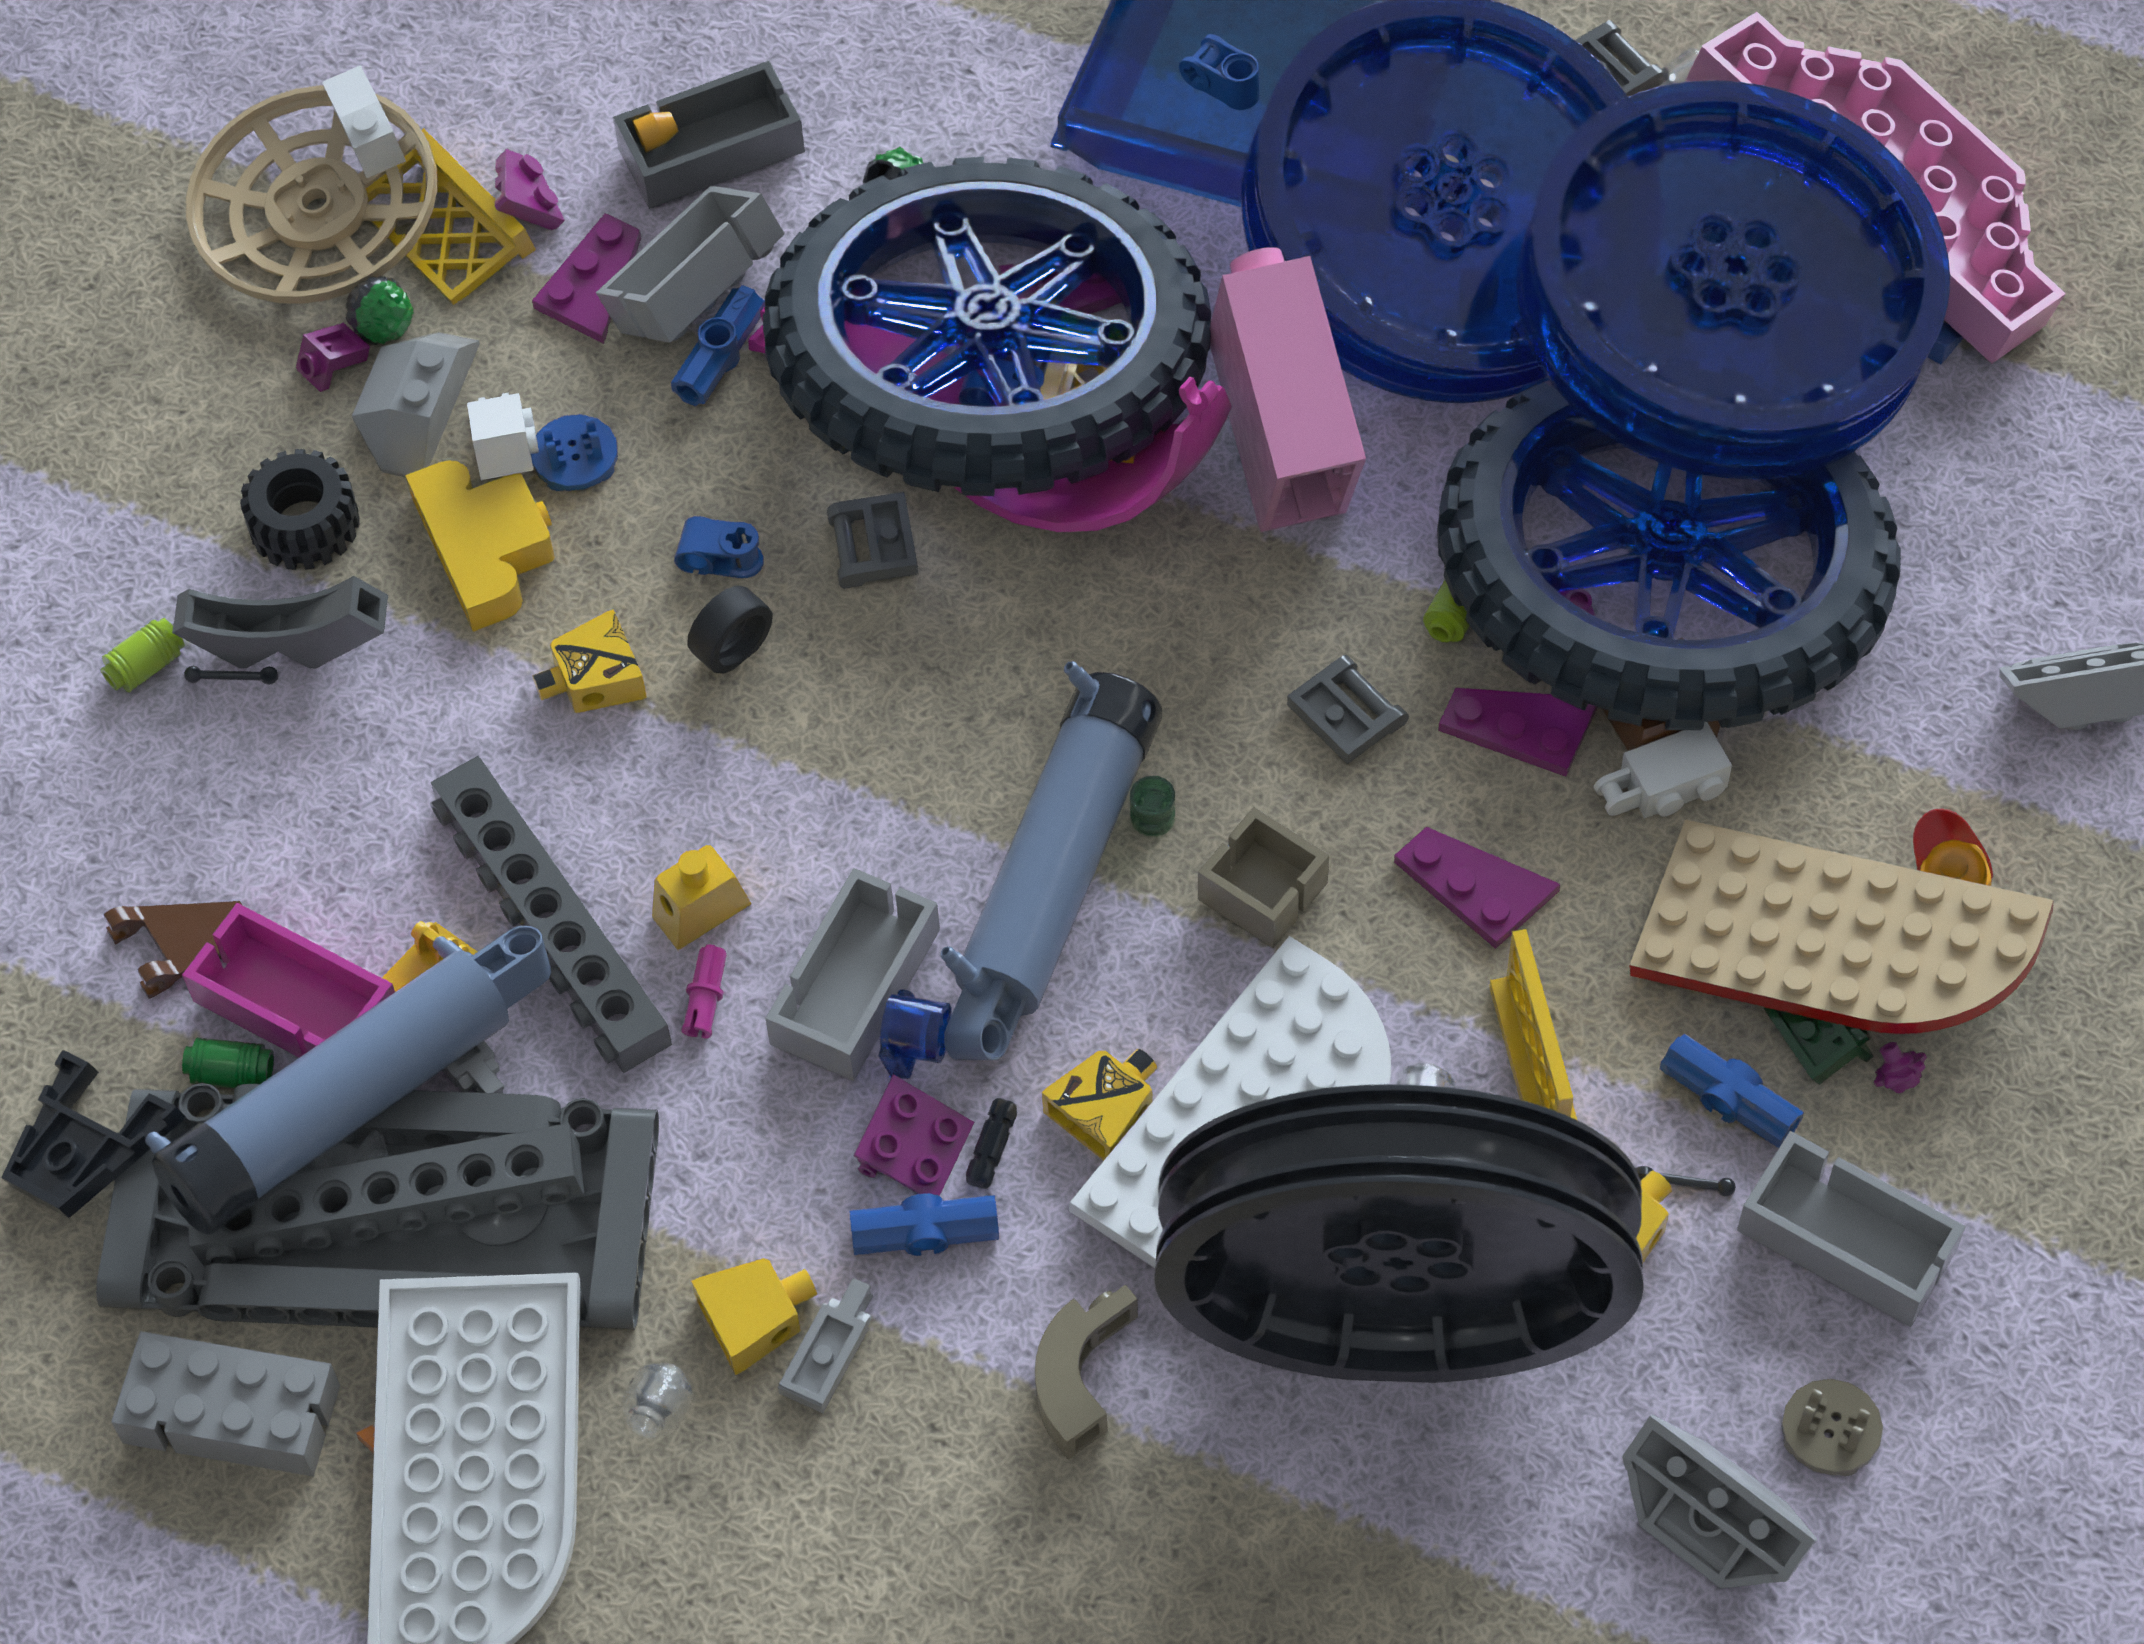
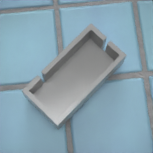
(690, 264)
(851, 972)
(1851, 1230)
(226, 1403)

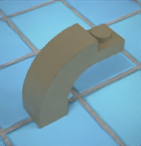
(1063, 1401)

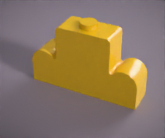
(482, 536)

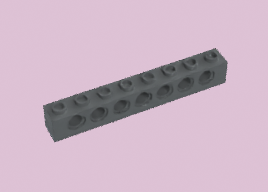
(475, 790)
(409, 1177)

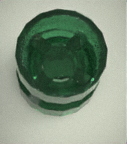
(1156, 797)

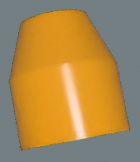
(655, 129)

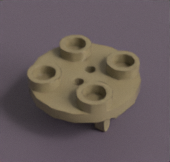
(1810, 1417)

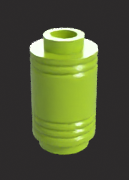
(1444, 618)
(141, 655)

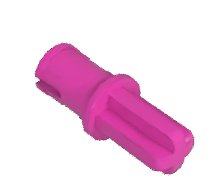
(704, 991)

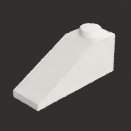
(364, 121)

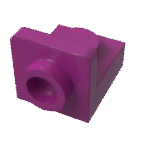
(329, 351)

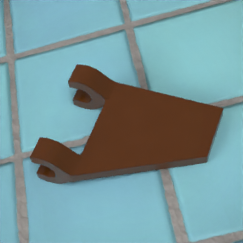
(177, 931)

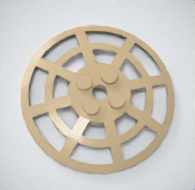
(293, 191)

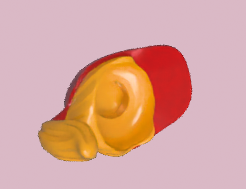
(1950, 848)

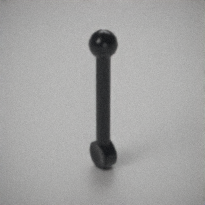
(267, 675)
(1724, 1186)

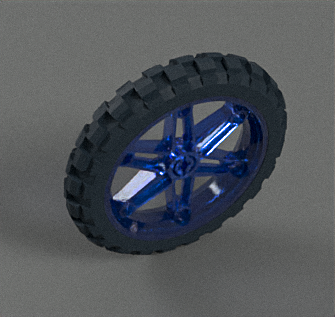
(1025, 438)
(1645, 672)

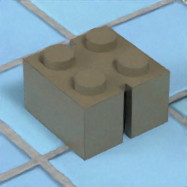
(1269, 878)

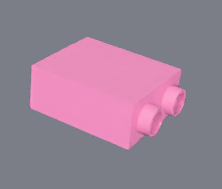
(1285, 390)

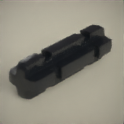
(991, 1143)

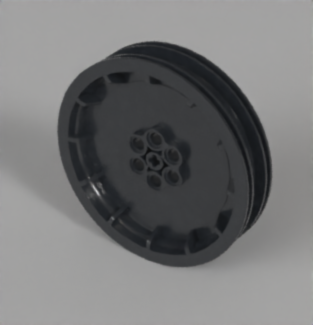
(1399, 1234)

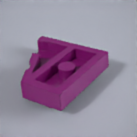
(525, 190)

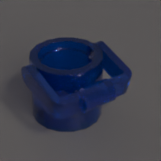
(912, 1032)

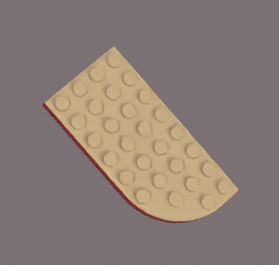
(1835, 934)

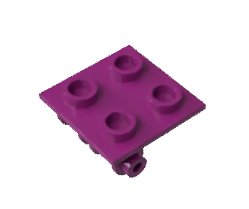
(912, 1139)

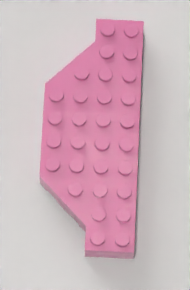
(1970, 183)

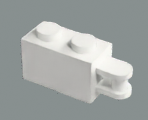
(502, 435)
(1667, 774)

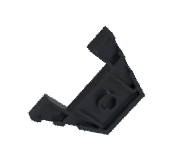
(71, 1157)

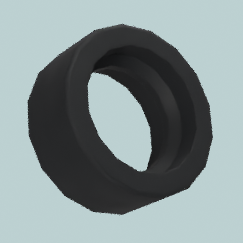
(729, 629)

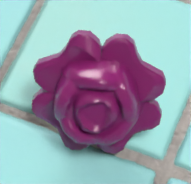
(1899, 1069)

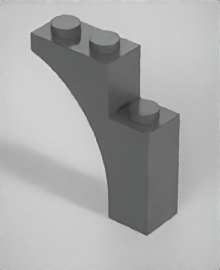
(303, 627)

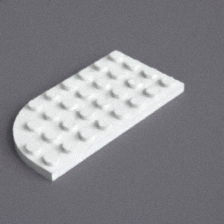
(1286, 1034)
(473, 1456)

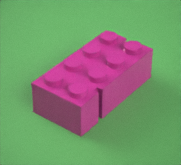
(280, 983)

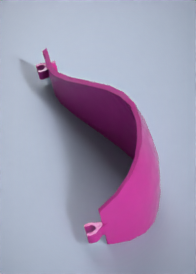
(1098, 500)

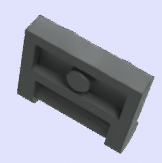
(1608, 34)
(887, 537)
(1338, 717)

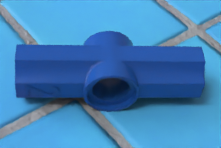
(718, 346)
(1731, 1090)
(924, 1224)

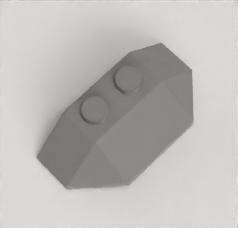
(412, 399)
(2082, 685)
(1712, 1509)

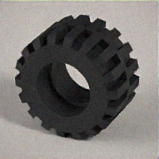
(303, 536)

